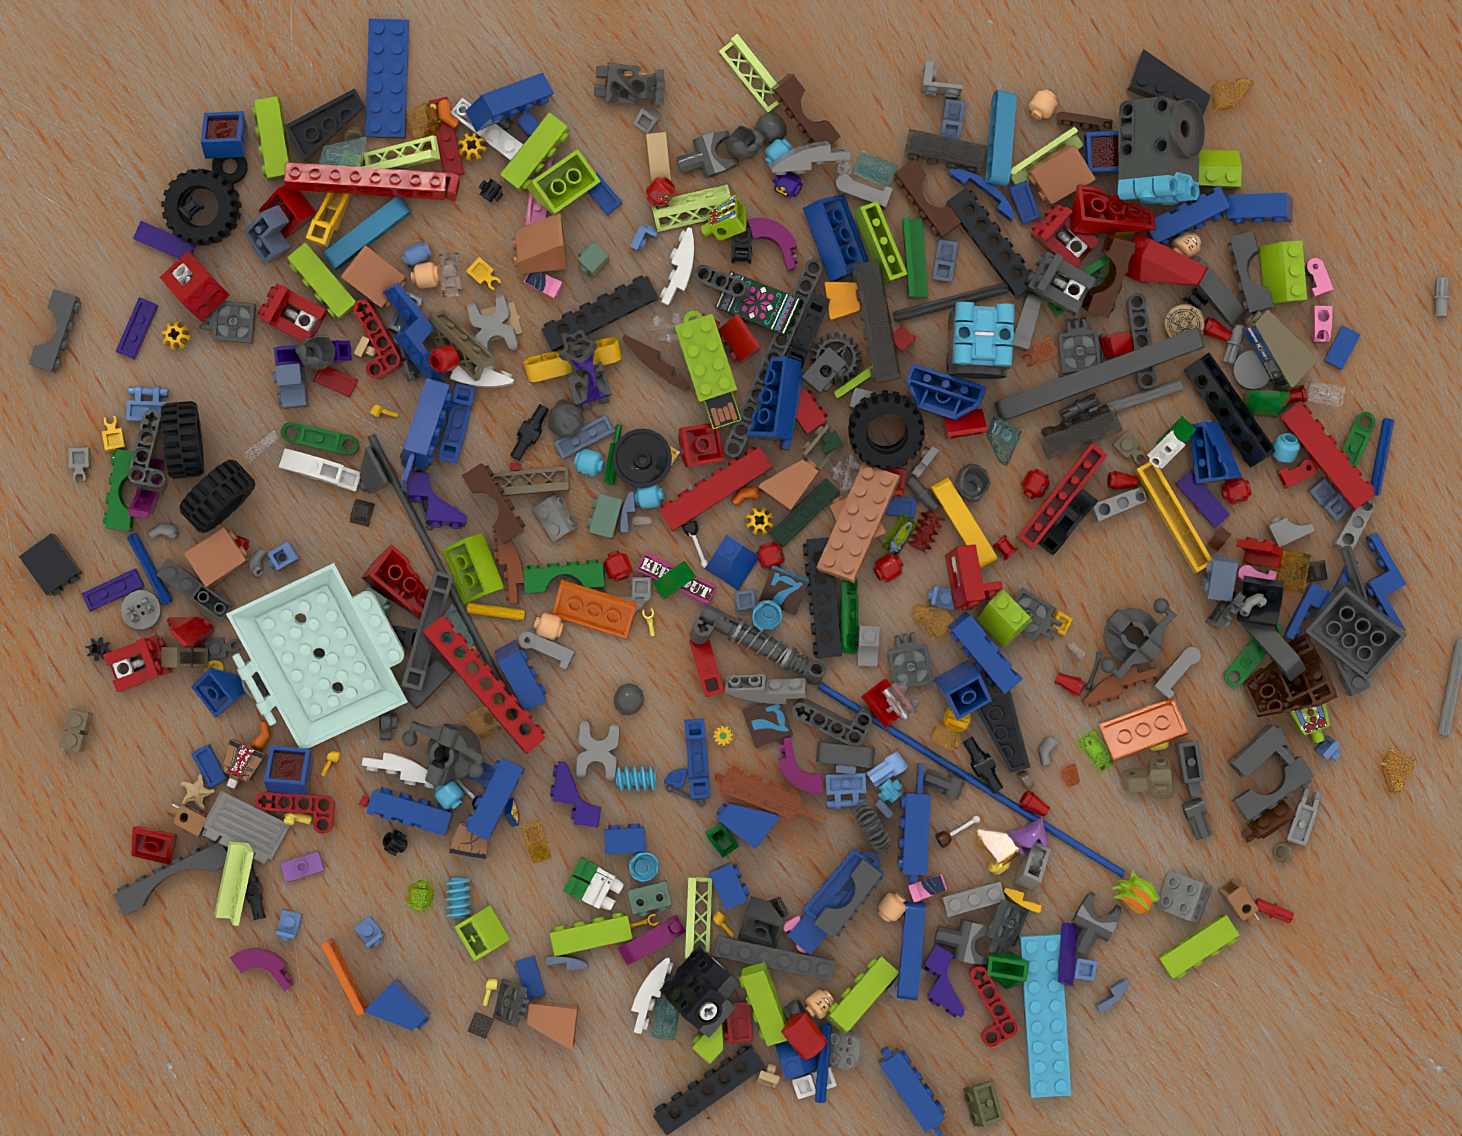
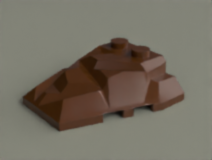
(1274, 694)

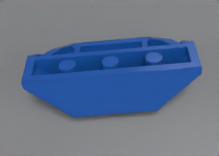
(943, 393)

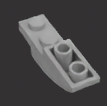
(800, 158)
(764, 690)

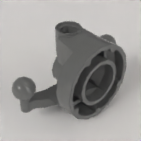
(1122, 649)
(464, 756)

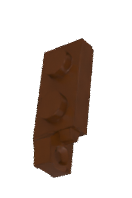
(1086, 121)
(1268, 822)

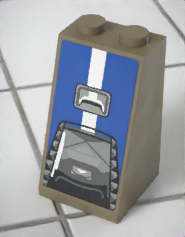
(1278, 350)

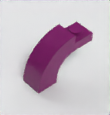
(771, 230)
(145, 500)
(802, 780)
(651, 940)
(264, 959)

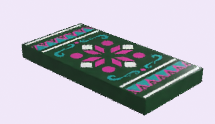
(764, 307)

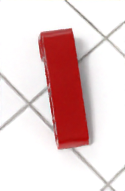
(375, 337)
(295, 806)
(990, 1002)

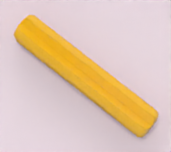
(495, 611)

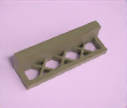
(463, 341)
(535, 488)

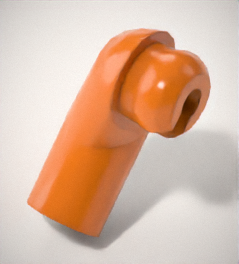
(444, 113)
(746, 492)
(264, 736)

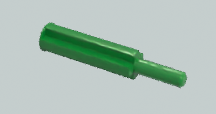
(610, 473)

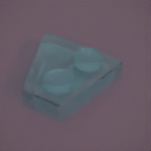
(344, 153)
(1003, 439)
(459, 626)

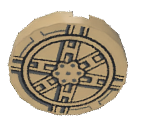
(1183, 318)

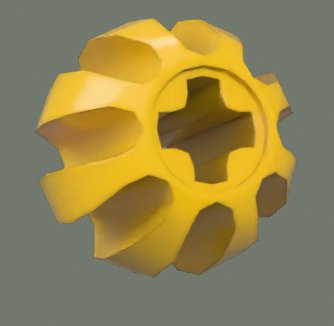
(471, 152)
(180, 338)
(759, 526)
(957, 725)

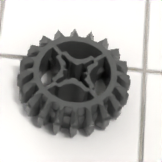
(846, 345)
(871, 826)

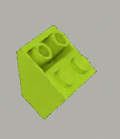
(482, 933)
(708, 1047)

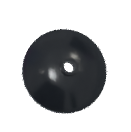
(641, 444)

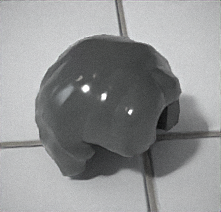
(744, 143)
(316, 352)
(565, 419)
(972, 482)

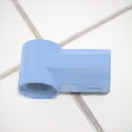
(891, 766)

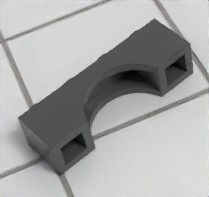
(1245, 249)
(49, 354)
(1351, 680)
(1294, 775)
(833, 919)

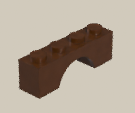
(790, 93)
(941, 219)
(1101, 299)
(480, 481)

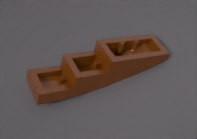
(649, 357)

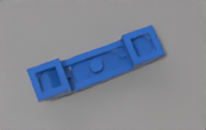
(963, 177)
(457, 423)
(697, 758)

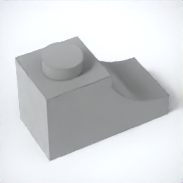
(1285, 532)
(868, 645)
(1032, 867)

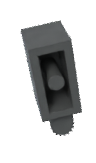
(1190, 766)

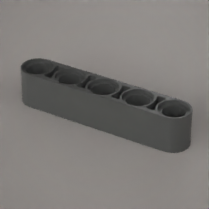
(1144, 331)

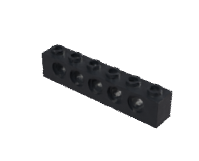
(980, 238)
(611, 314)
(1239, 413)
(822, 649)
(670, 1123)

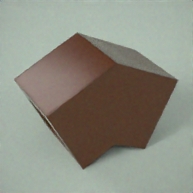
(1219, 539)

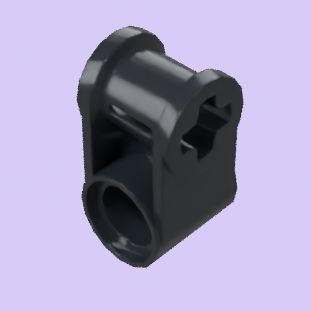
(742, 247)

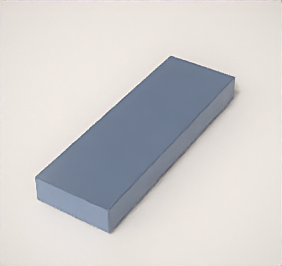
(585, 437)

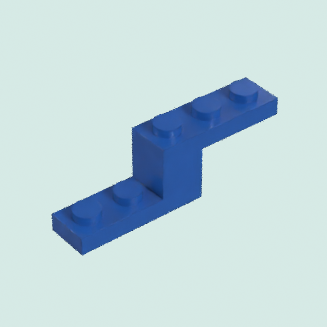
(414, 332)
(1385, 582)
(1315, 598)

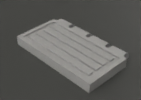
(244, 823)

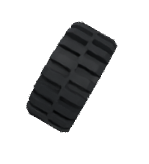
(227, 207)
(182, 439)
(886, 455)
(217, 496)

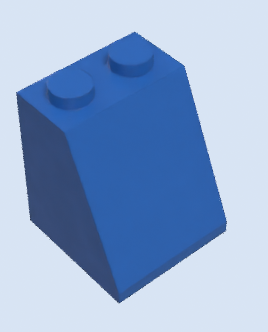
(963, 689)
(747, 822)
(399, 1007)

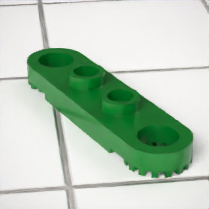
(319, 438)
(1358, 438)
(849, 616)
(1247, 660)

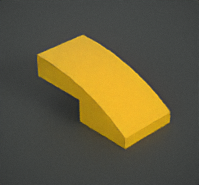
(1017, 896)

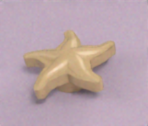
(196, 792)

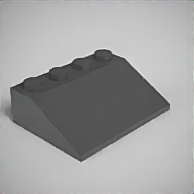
(1355, 630)

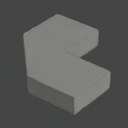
(640, 591)

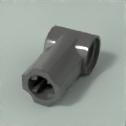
(947, 785)
(1196, 814)

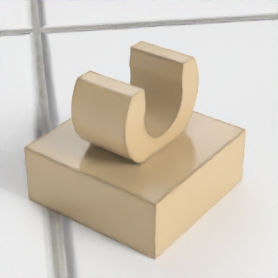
(365, 348)
(768, 1077)

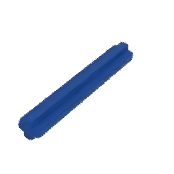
(1381, 455)
(149, 568)
(823, 1063)

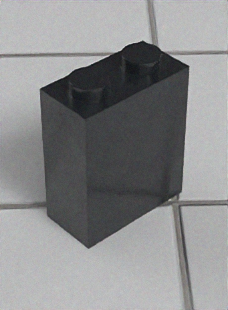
(51, 565)

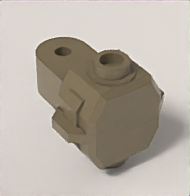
(1155, 778)

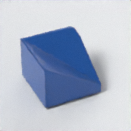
(528, 123)

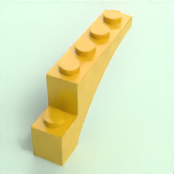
(328, 218)

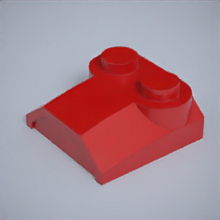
(700, 445)

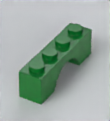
(117, 512)
(538, 579)

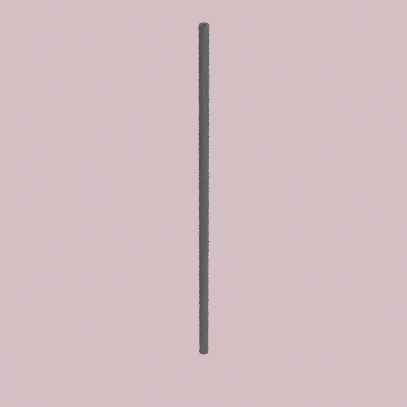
(438, 565)

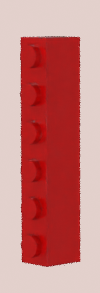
(1327, 456)
(716, 488)
(1061, 496)

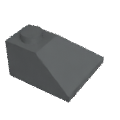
(372, 472)
(761, 923)

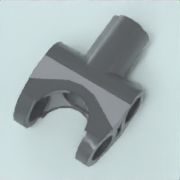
(706, 156)
(1092, 925)
(963, 941)

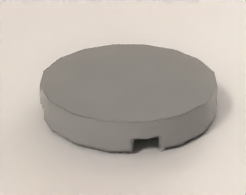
(1249, 371)

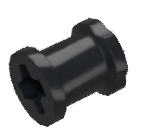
(191, 208)
(1195, 299)

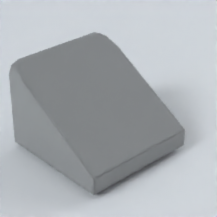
(647, 119)

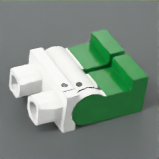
(1171, 442)
(600, 883)

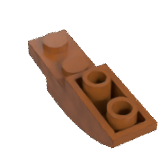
(508, 555)
(1111, 688)

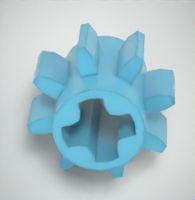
(890, 790)

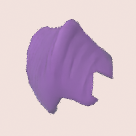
(1028, 835)

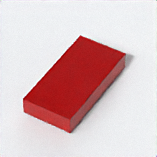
(336, 381)

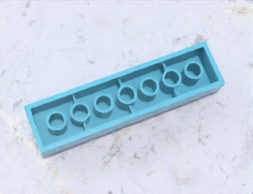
(1045, 1017)

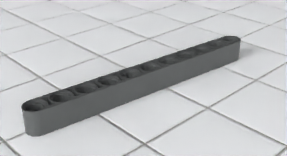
(773, 348)
(1100, 374)

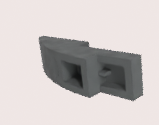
(194, 589)

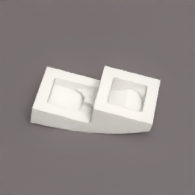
(806, 1084)

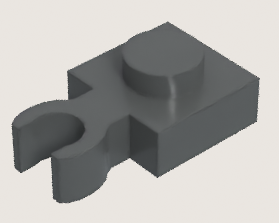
(218, 648)

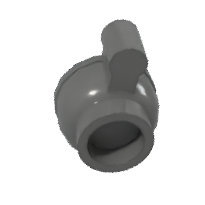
(387, 722)
(793, 1008)

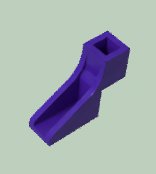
(287, 354)
(437, 511)
(566, 792)
(942, 990)

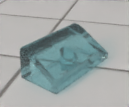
(875, 169)
(664, 1020)

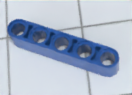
(911, 951)

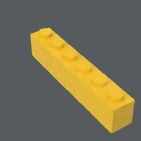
(1173, 516)

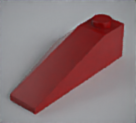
(1103, 213)
(1162, 265)
(397, 581)
(190, 630)

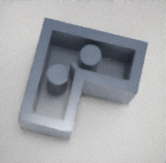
(266, 235)
(292, 384)
(1220, 578)

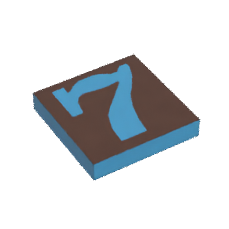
(784, 589)
(767, 723)

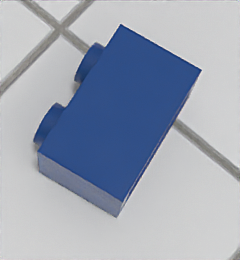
(624, 839)

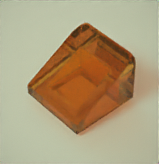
(1070, 775)

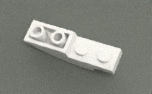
(493, 135)
(683, 260)
(488, 379)
(319, 469)
(410, 770)
(649, 988)

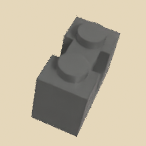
(827, 359)

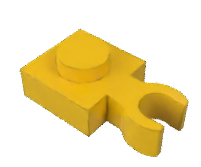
(482, 272)
(113, 437)

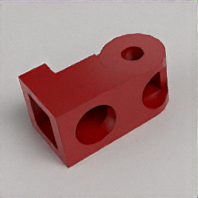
(1303, 471)

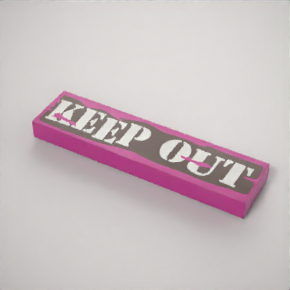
(657, 568)

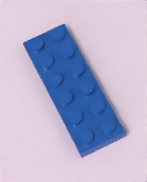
(387, 78)

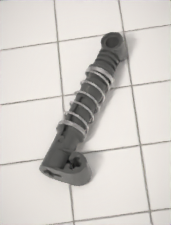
(756, 640)

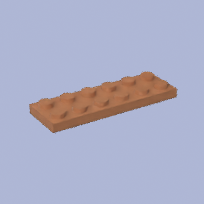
(858, 523)

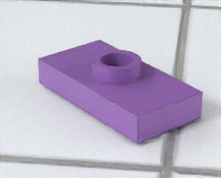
(302, 866)

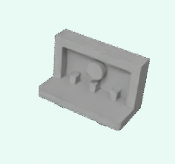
(556, 517)

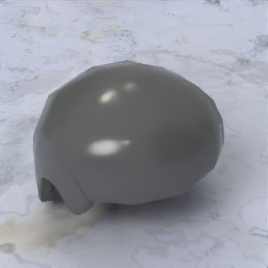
(771, 127)
(628, 699)

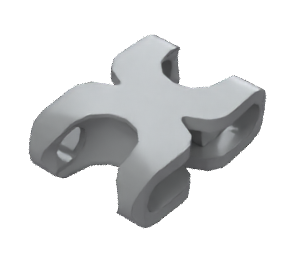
(493, 325)
(597, 750)

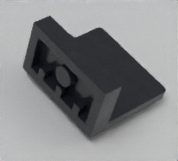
(1272, 591)

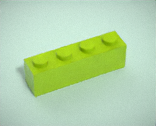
(273, 137)
(535, 152)
(880, 241)
(322, 280)
(592, 934)
(1198, 946)
(862, 994)
(765, 1003)

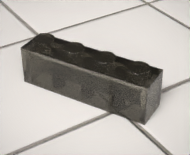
(944, 150)
(1079, 431)

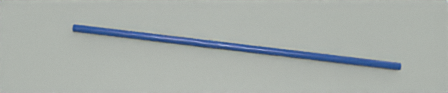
(975, 782)

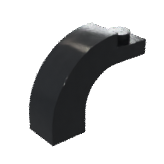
(1067, 521)

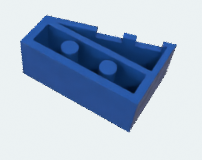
(1260, 208)
(1212, 454)
(520, 675)

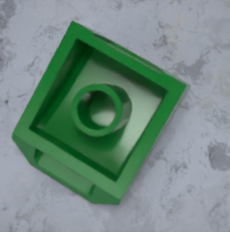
(1266, 402)

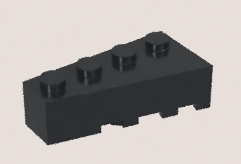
(1157, 79)
(320, 125)
(1004, 728)

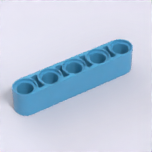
(1000, 138)
(367, 232)

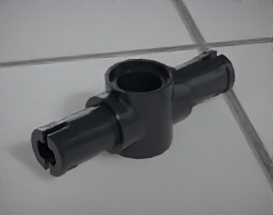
(529, 432)
(983, 765)
(255, 900)

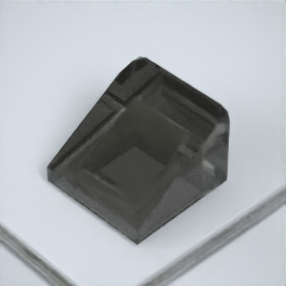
(362, 512)
(1317, 571)
(779, 906)
(480, 1025)

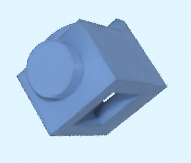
(287, 549)

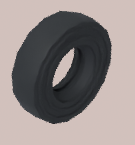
(234, 177)

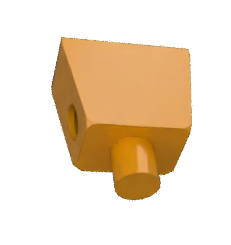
(843, 299)

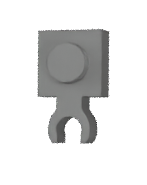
(927, 455)
(79, 459)

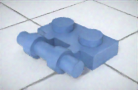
(136, 408)
(845, 784)

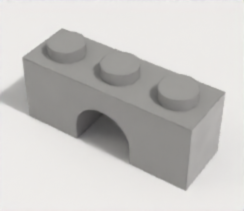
(973, 899)

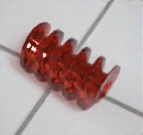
(925, 532)

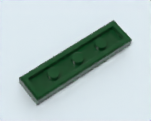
(804, 512)

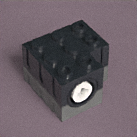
(701, 991)

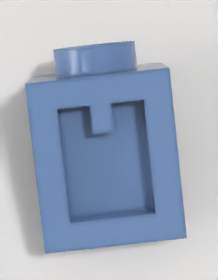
(639, 240)
(941, 598)
(288, 925)
(370, 932)
(1085, 969)

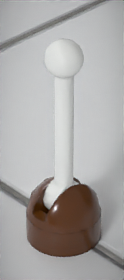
(944, 838)

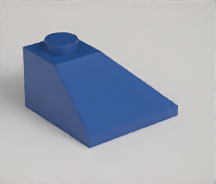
(732, 562)
(218, 690)
(792, 1063)

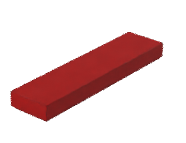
(448, 145)

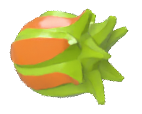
(1137, 893)

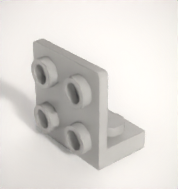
(933, 88)
(1184, 897)

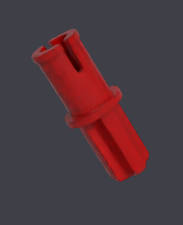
(1274, 910)

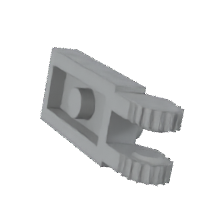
(1304, 820)

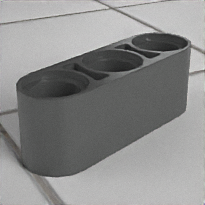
(716, 276)
(434, 677)
(845, 755)

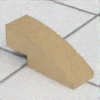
(658, 155)

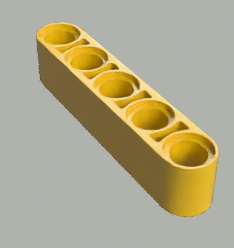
(551, 365)
(963, 520)

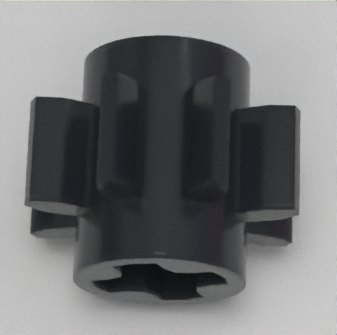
(490, 190)
(93, 647)
(395, 842)

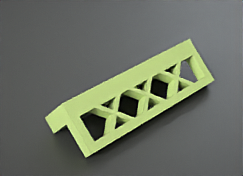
(755, 66)
(403, 161)
(1019, 172)
(691, 204)
(234, 881)
(691, 902)

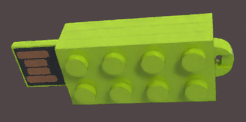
(708, 368)

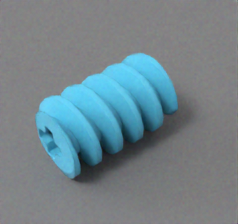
(635, 778)
(458, 897)

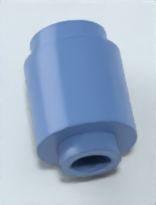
(416, 254)

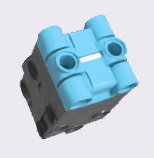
(1159, 150)
(980, 341)

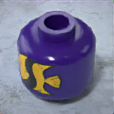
(788, 184)

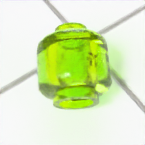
(420, 895)

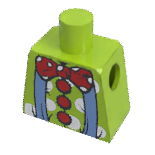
(726, 219)
(1311, 721)

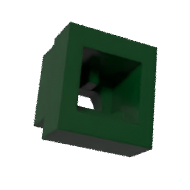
(831, 441)

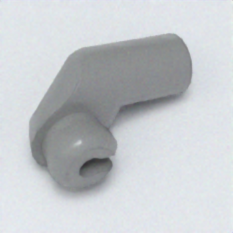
(163, 528)
(255, 562)
(1252, 601)
(1045, 748)

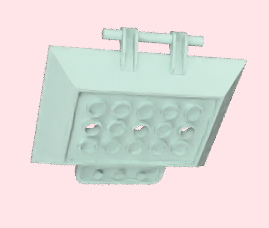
(357, 654)

